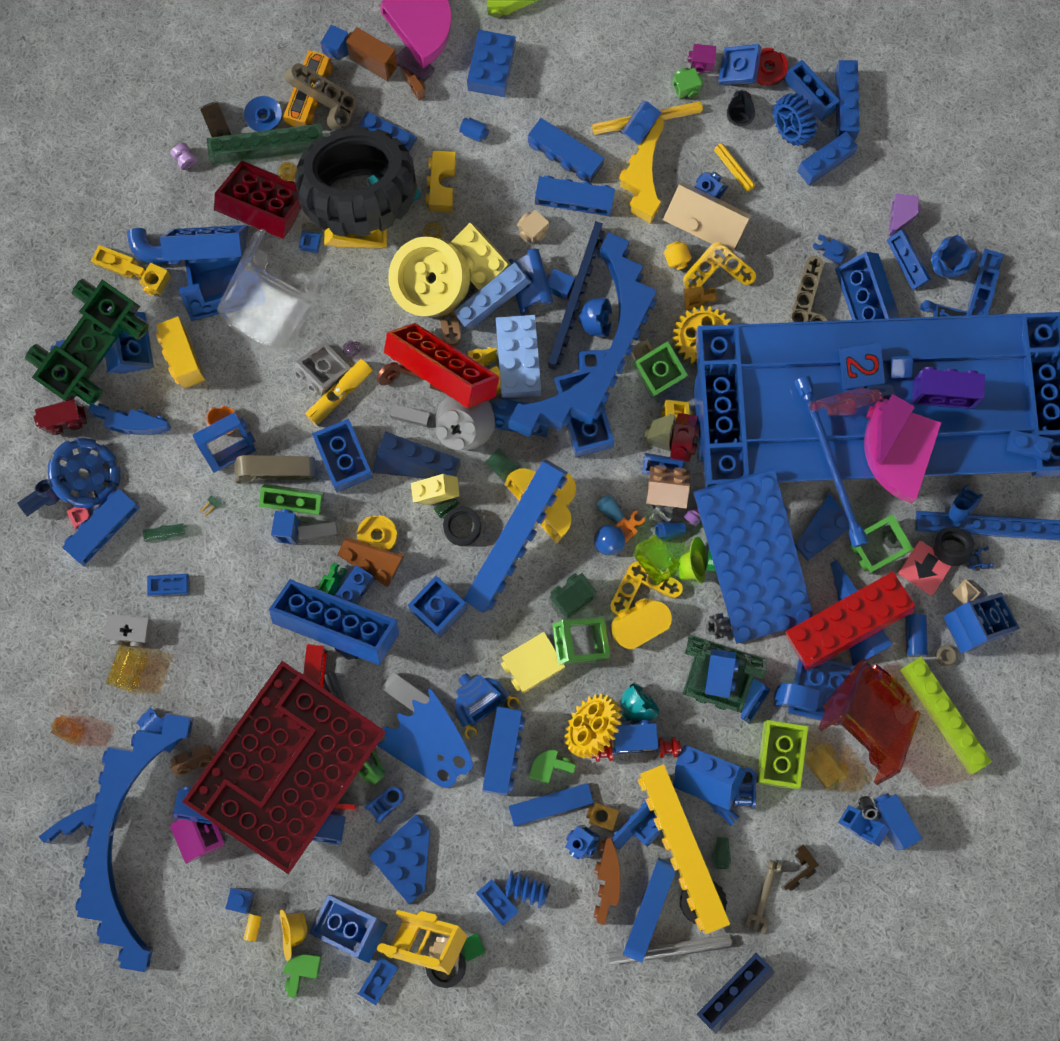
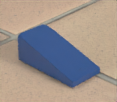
(755, 698)

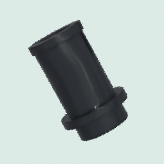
(869, 810)

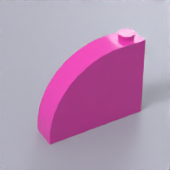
(420, 26)
(907, 459)

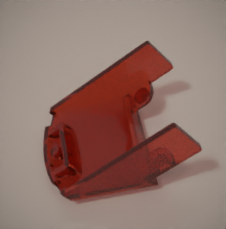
(876, 714)

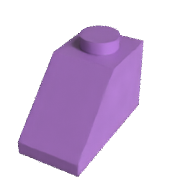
(903, 212)

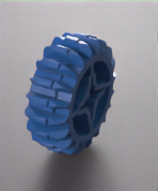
(795, 119)

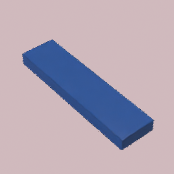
(551, 804)

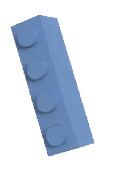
(492, 296)

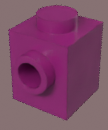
(702, 57)

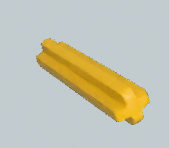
(735, 168)

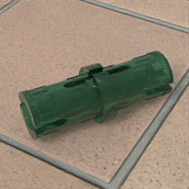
(164, 532)

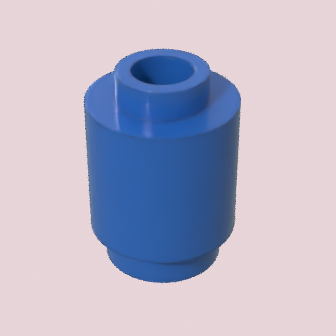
(474, 129)

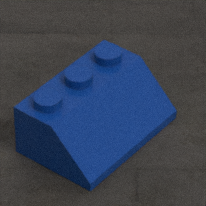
(130, 354)
(707, 777)

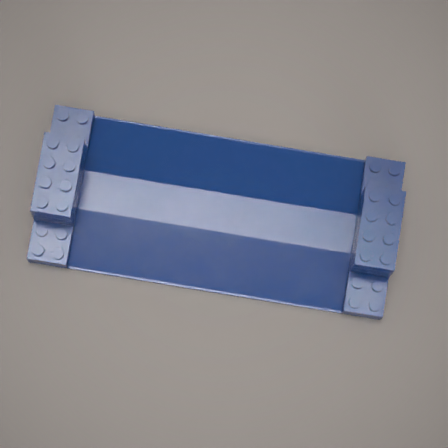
(759, 422)

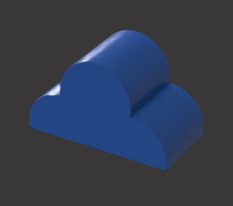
(980, 622)

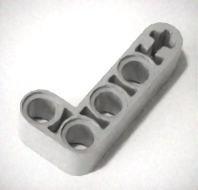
(405, 693)

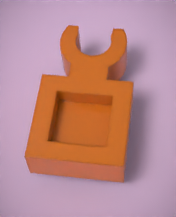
(628, 527)

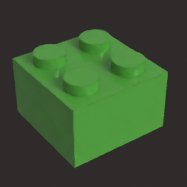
(659, 369)

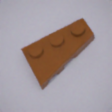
(375, 561)

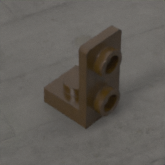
(215, 120)
(803, 857)

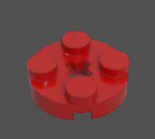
(779, 69)

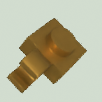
(697, 296)

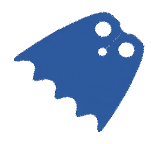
(424, 738)

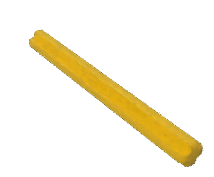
(667, 113)

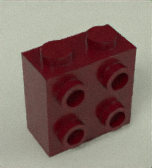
(60, 416)

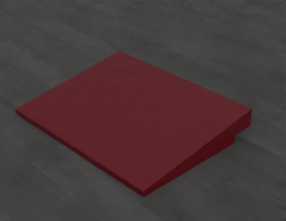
(284, 767)

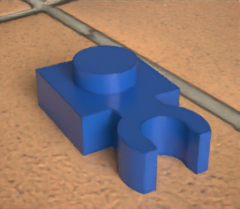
(833, 250)

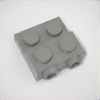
(320, 368)

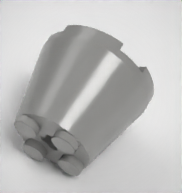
(476, 424)

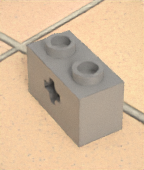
(118, 624)

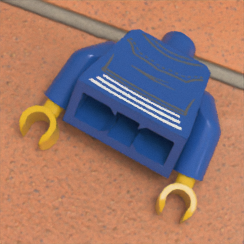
(478, 699)

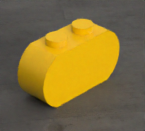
(640, 623)

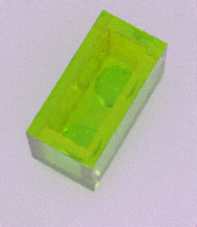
(656, 559)

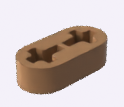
(445, 329)

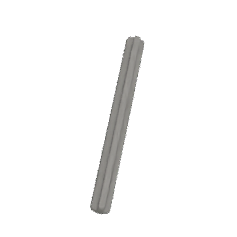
(675, 948)

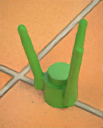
(373, 772)

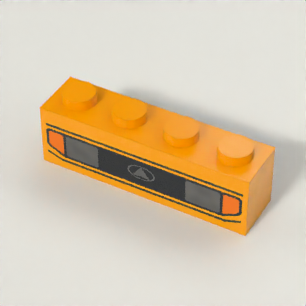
(301, 106)

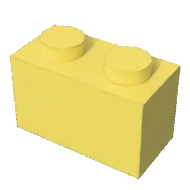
(435, 489)

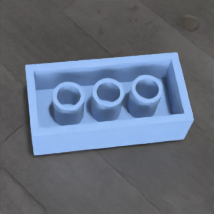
(518, 357)

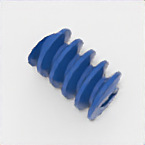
(526, 889)

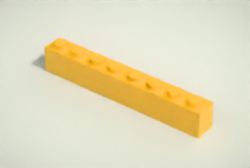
(684, 849)

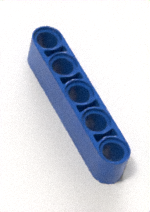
(649, 910)

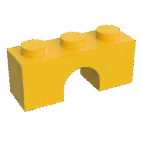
(440, 197)

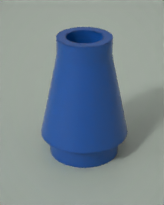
(667, 531)

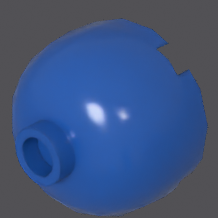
(594, 315)

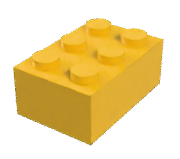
(179, 353)

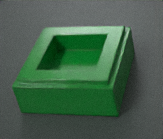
(472, 947)

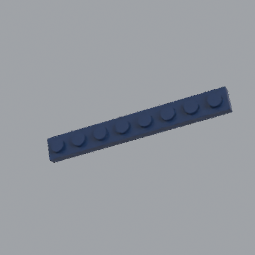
(574, 303)

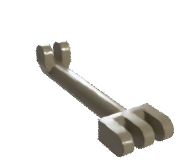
(758, 917)

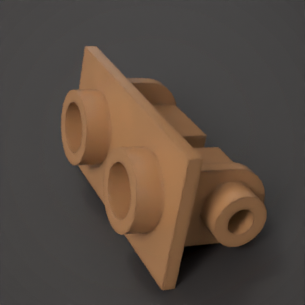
(183, 764)

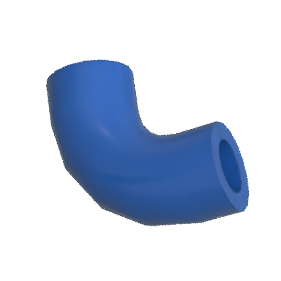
(142, 249)

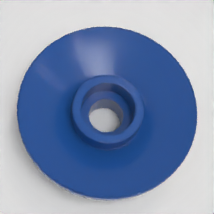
(260, 106)

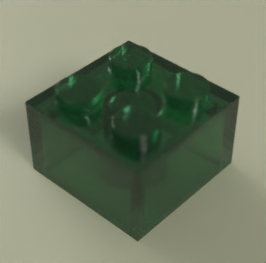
(572, 596)

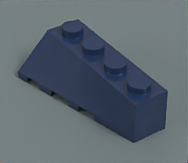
(407, 458)

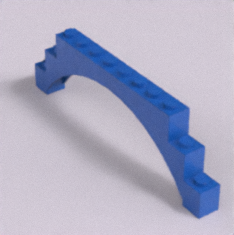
(586, 397)
(98, 894)

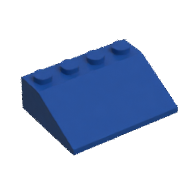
(204, 243)

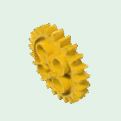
(690, 324)
(593, 726)

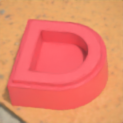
(78, 515)

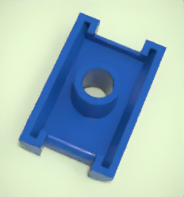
(539, 287)

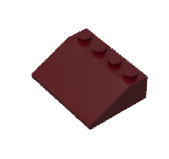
(259, 199)

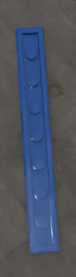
(991, 525)

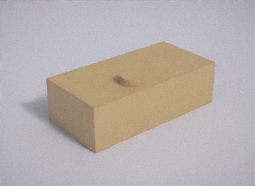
(706, 216)

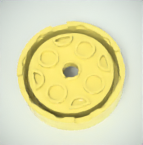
(413, 266)

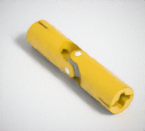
(347, 383)

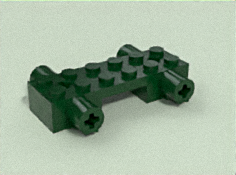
(87, 342)

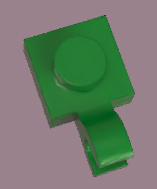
(330, 582)

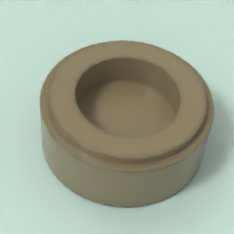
(946, 655)

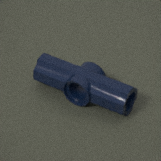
(41, 496)

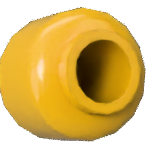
(677, 255)

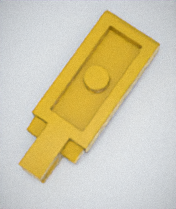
(116, 262)

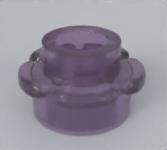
(351, 346)

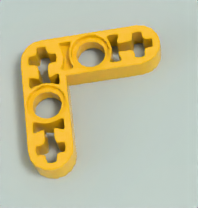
(715, 262)
(636, 581)

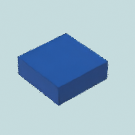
(310, 241)
(901, 366)

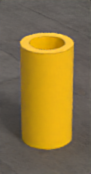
(252, 927)

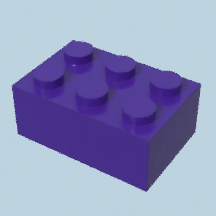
(948, 388)

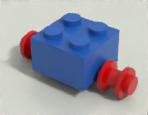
(638, 739)

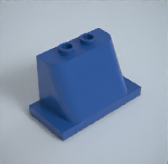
(206, 286)

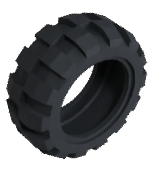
(363, 208)

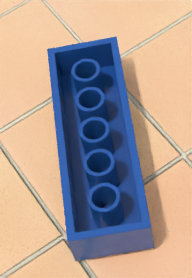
(334, 621)

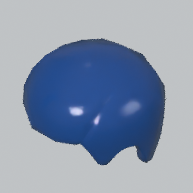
(609, 540)

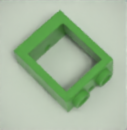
(907, 548)
(564, 641)

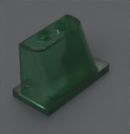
(695, 684)

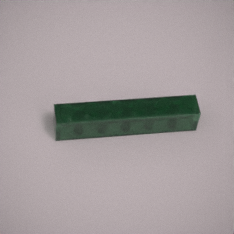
(262, 144)

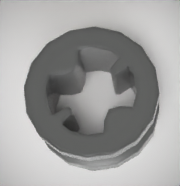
(888, 543)

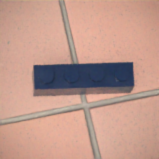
(735, 993)

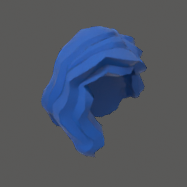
(953, 257)

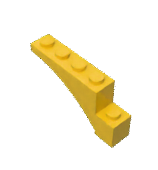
(639, 176)

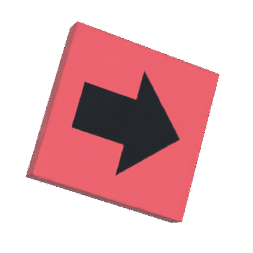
(924, 568)

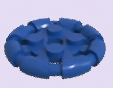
(87, 461)

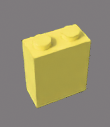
(531, 663)

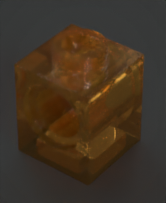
(75, 734)

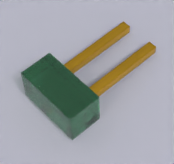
(214, 502)

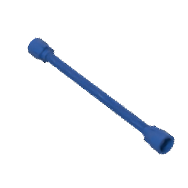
(857, 534)

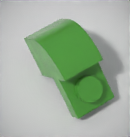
(544, 764)
(301, 965)

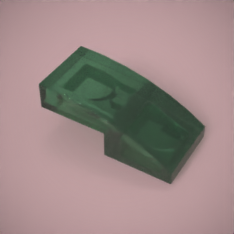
(501, 464)

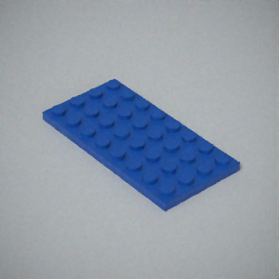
(754, 555)

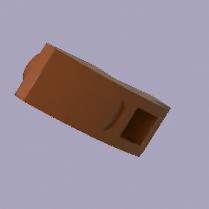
(608, 871)

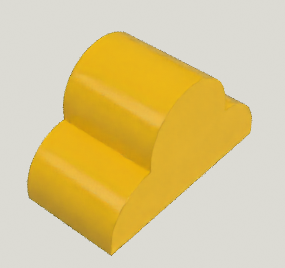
(558, 516)

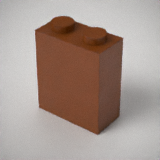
(371, 53)

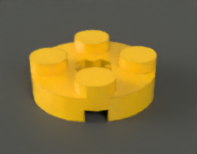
(377, 524)

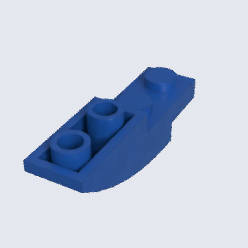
(134, 423)

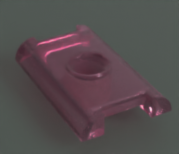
(847, 402)

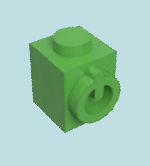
(687, 83)

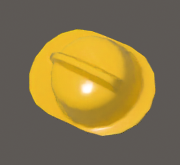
(294, 931)

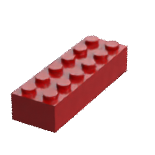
(441, 365)
(850, 621)

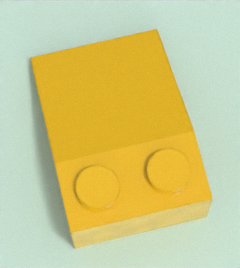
(375, 240)

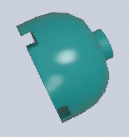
(637, 705)

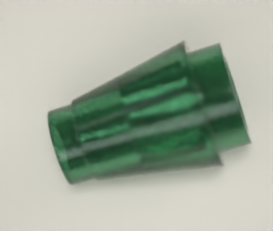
(721, 855)

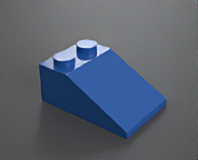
(348, 929)

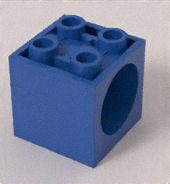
(437, 606)

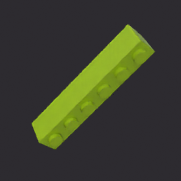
(945, 715)

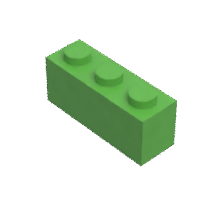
(291, 498)

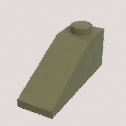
(661, 432)

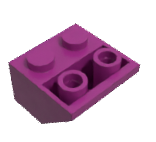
(196, 839)

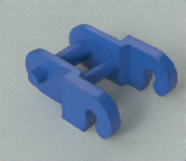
(981, 565)

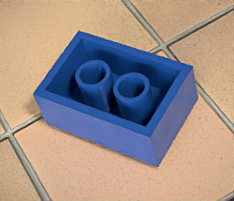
(491, 63)
(342, 455)

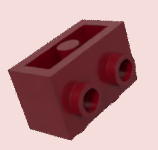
(683, 437)

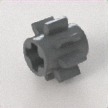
(662, 513)
(718, 626)

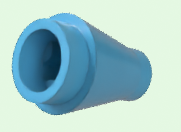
(610, 508)

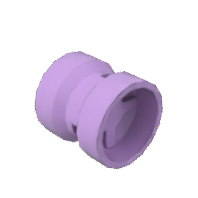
(182, 154)

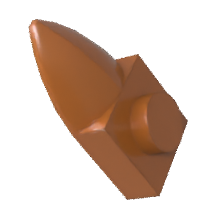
(416, 85)

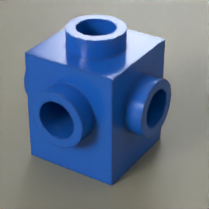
(711, 184)
(582, 842)

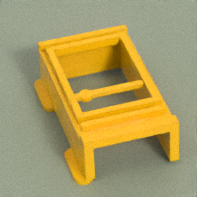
(407, 933)

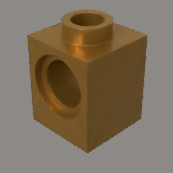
(611, 816)

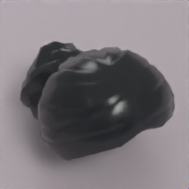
(741, 109)

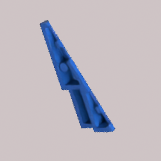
(872, 644)

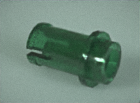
(447, 505)

